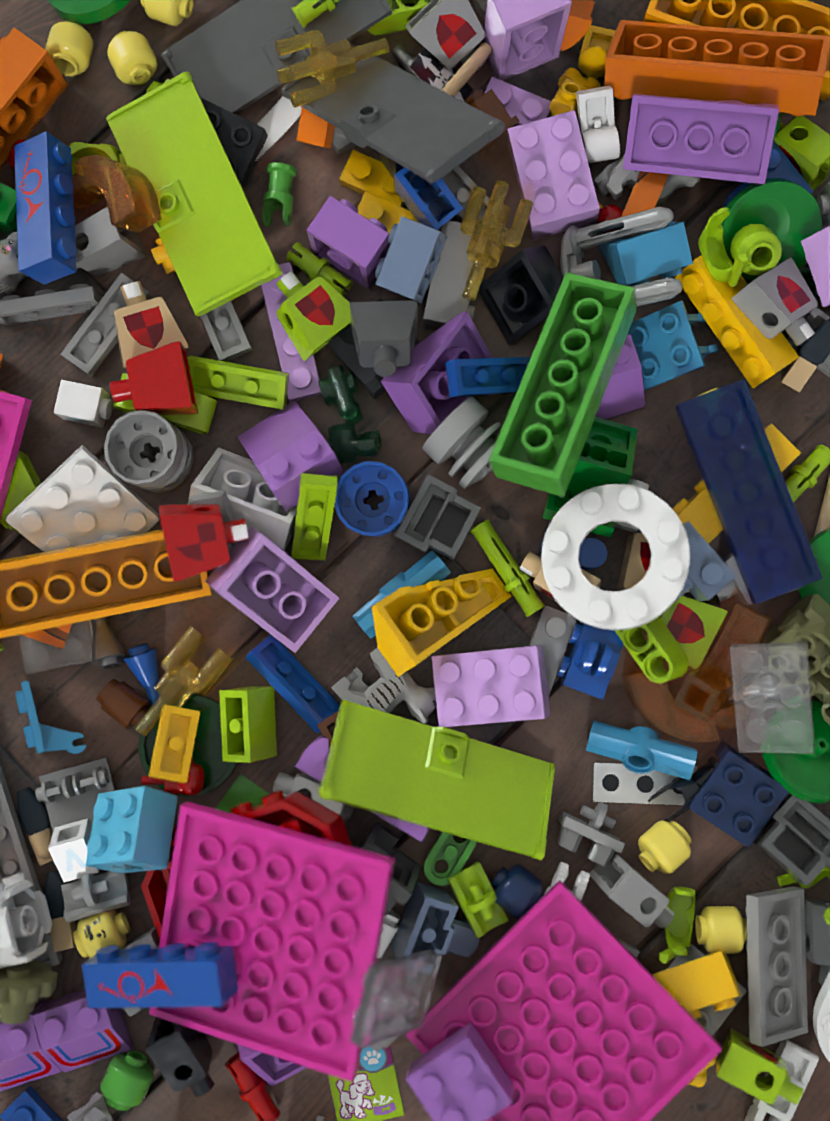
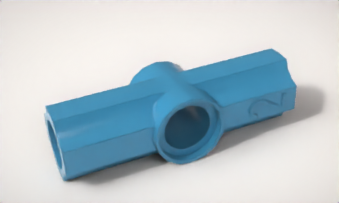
(425, 570)
(641, 750)

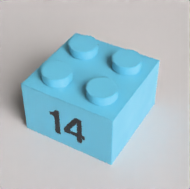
(131, 830)

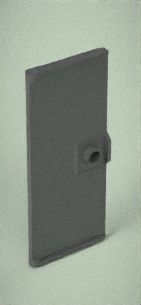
(236, 52)
(402, 117)

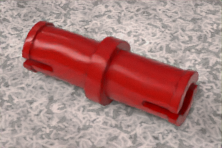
(252, 1089)

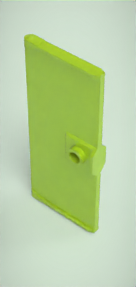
(201, 202)
(438, 779)

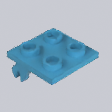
(668, 344)
(42, 736)

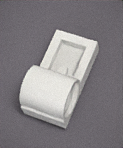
(597, 123)

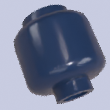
(517, 890)

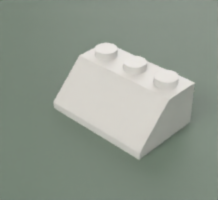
(247, 494)

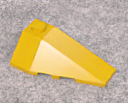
(427, 616)

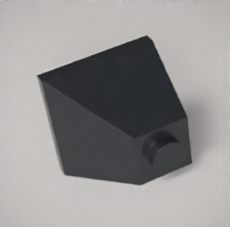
(522, 292)

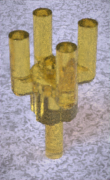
(324, 62)
(490, 233)
(183, 677)

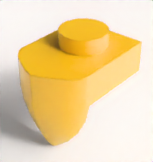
(594, 51)

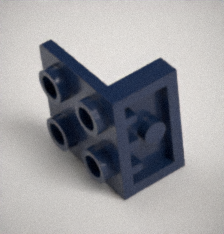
(738, 795)

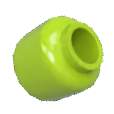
(761, 248)

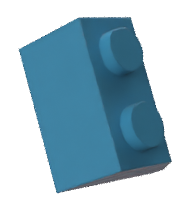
(648, 255)

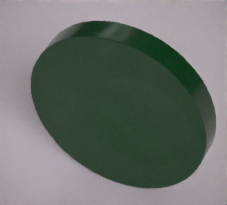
(207, 744)

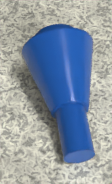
(144, 665)

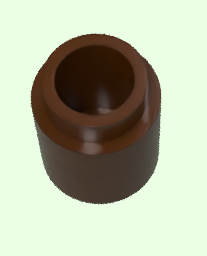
(123, 703)

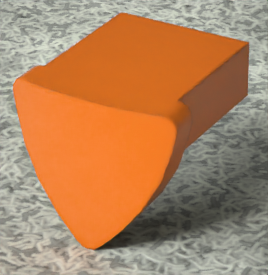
(578, 22)
(314, 130)

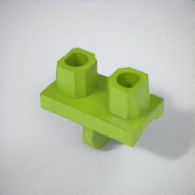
(477, 899)

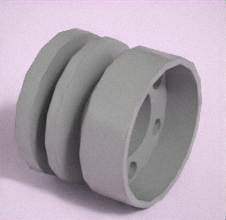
(465, 441)
(132, 444)

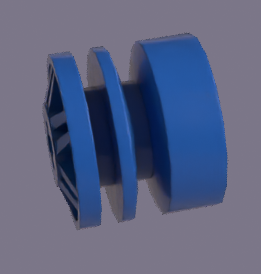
(356, 487)

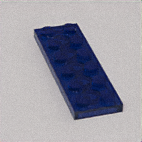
(748, 492)

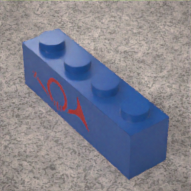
(45, 208)
(160, 976)

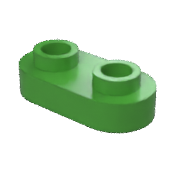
(451, 851)

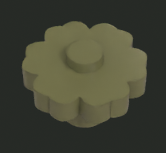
(22, 987)

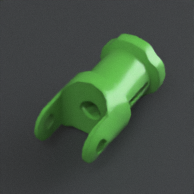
(279, 192)

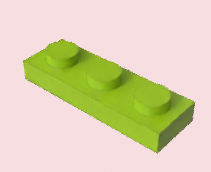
(239, 382)
(313, 516)

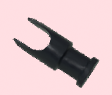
(686, 787)

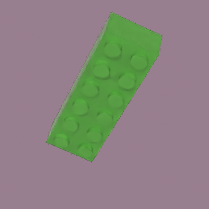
(564, 384)

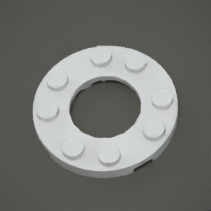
(628, 607)

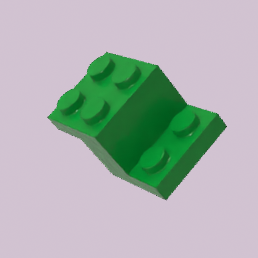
(603, 461)

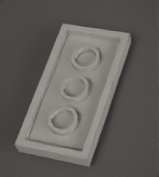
(776, 965)

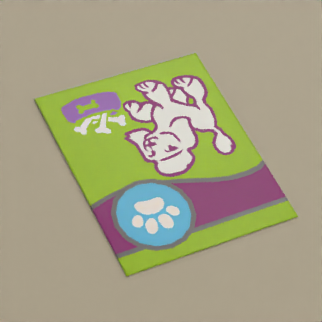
(372, 1093)

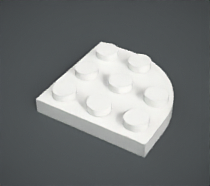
(81, 506)

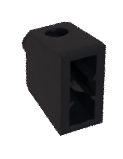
(181, 1056)

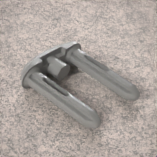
(576, 240)

